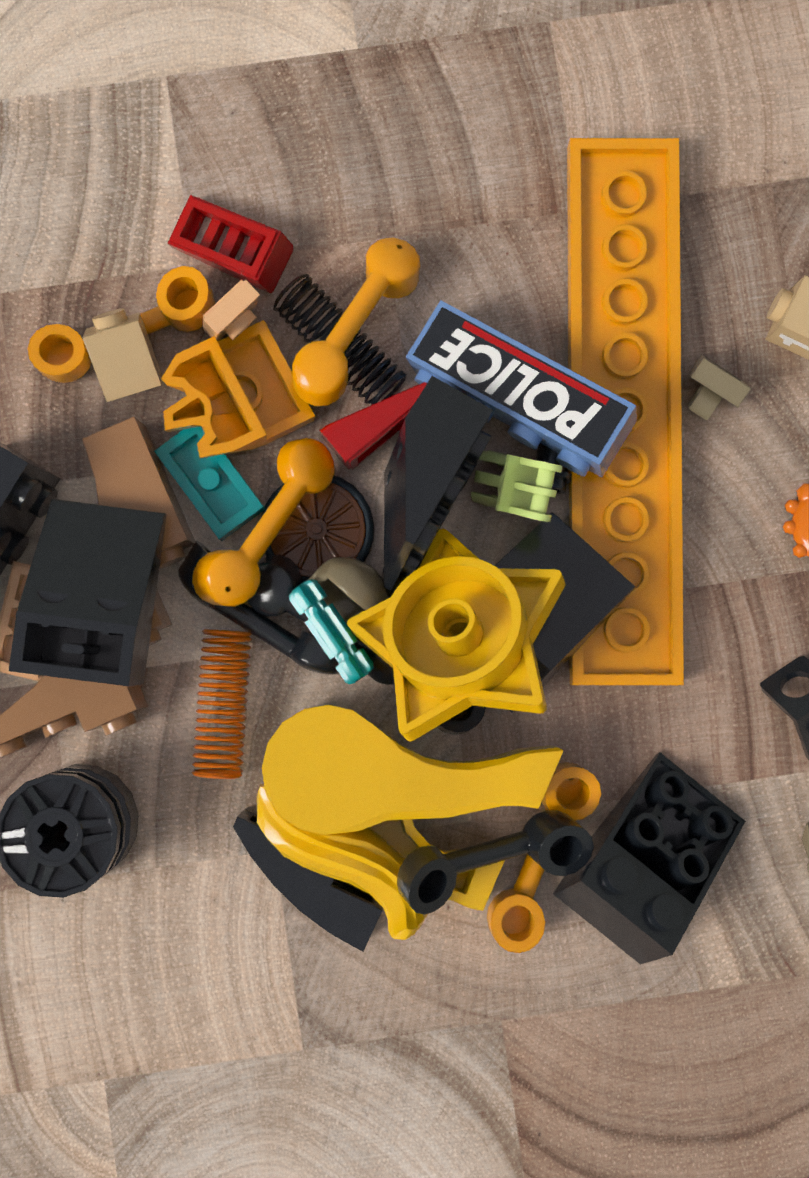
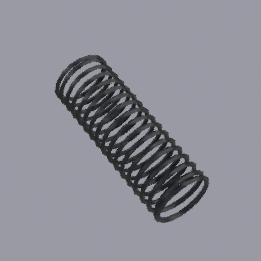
(372, 365)

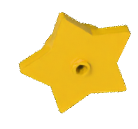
(461, 636)

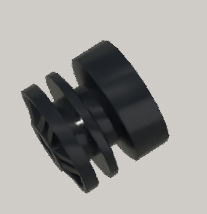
(98, 836)

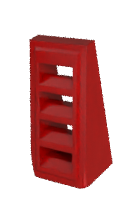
(261, 259)
(368, 429)

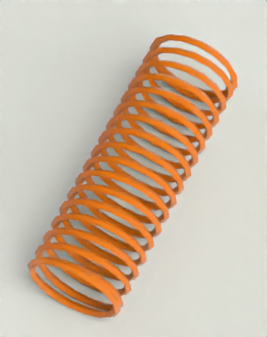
(233, 636)

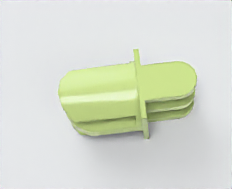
(522, 486)

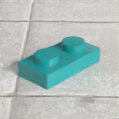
(210, 483)

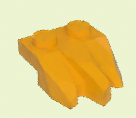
(235, 392)

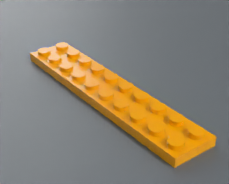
(629, 342)

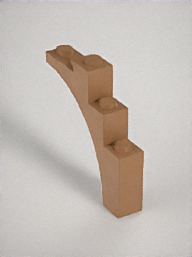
(131, 478)

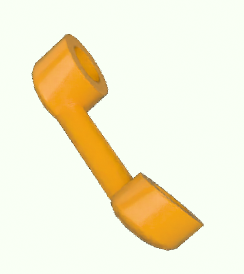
(181, 300)
(321, 366)
(304, 469)
(514, 914)

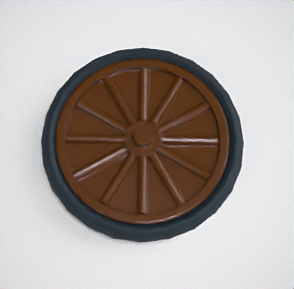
(325, 527)

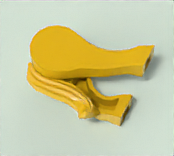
(346, 798)

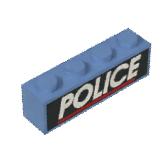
(524, 390)

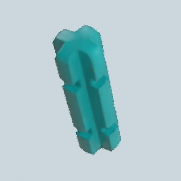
(331, 631)

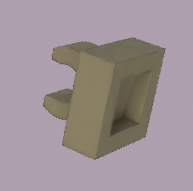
(716, 384)

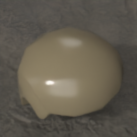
(350, 585)

